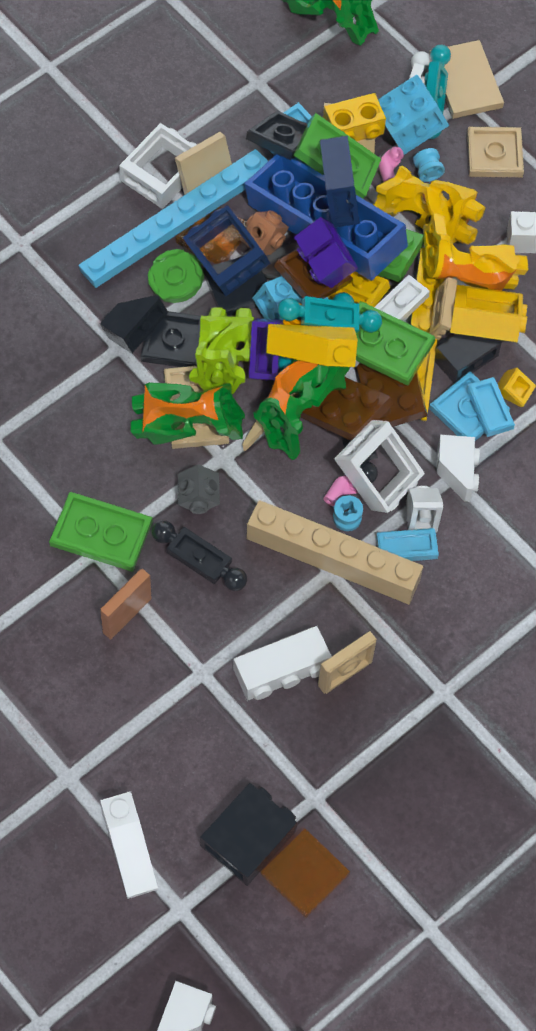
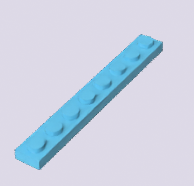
(171, 220)

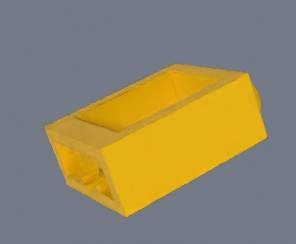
(488, 313)

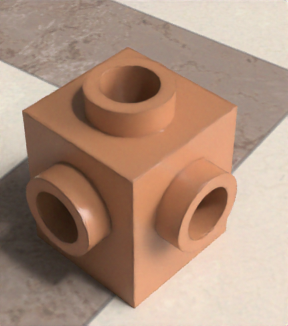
(266, 230)

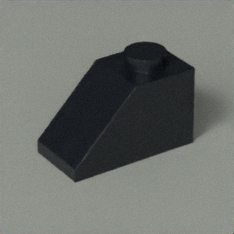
(133, 321)
(464, 354)

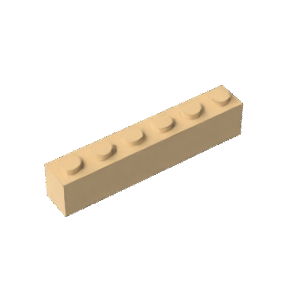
(334, 552)

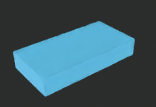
(490, 407)
(410, 544)

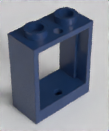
(339, 181)
(243, 268)

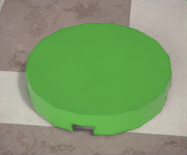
(176, 276)

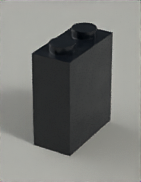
(249, 833)

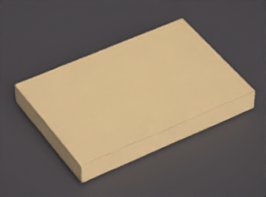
(470, 81)
(205, 433)

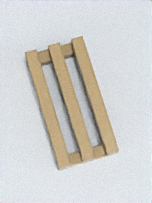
(443, 308)

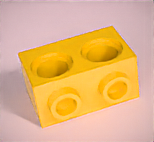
(360, 117)

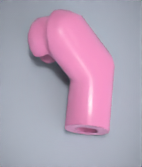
(389, 162)
(340, 487)

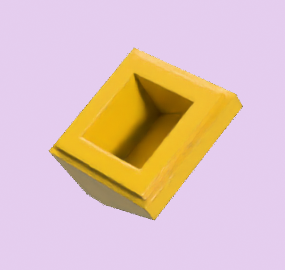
(516, 387)

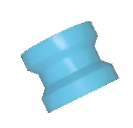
(428, 164)
(350, 519)

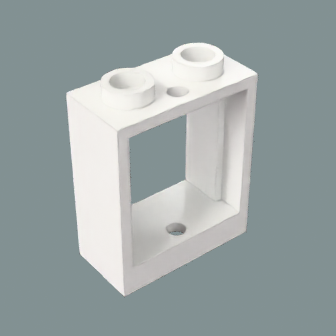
(143, 182)
(361, 447)

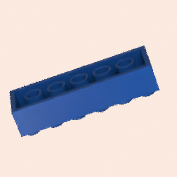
(301, 199)

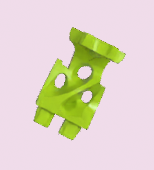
(225, 336)

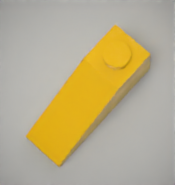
(314, 344)

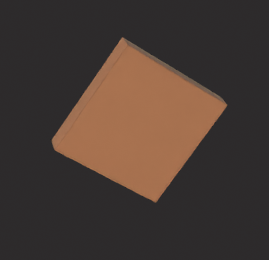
(126, 603)

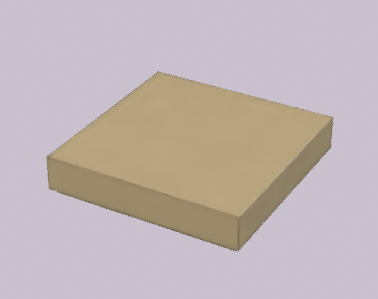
(495, 152)
(203, 161)
(347, 662)

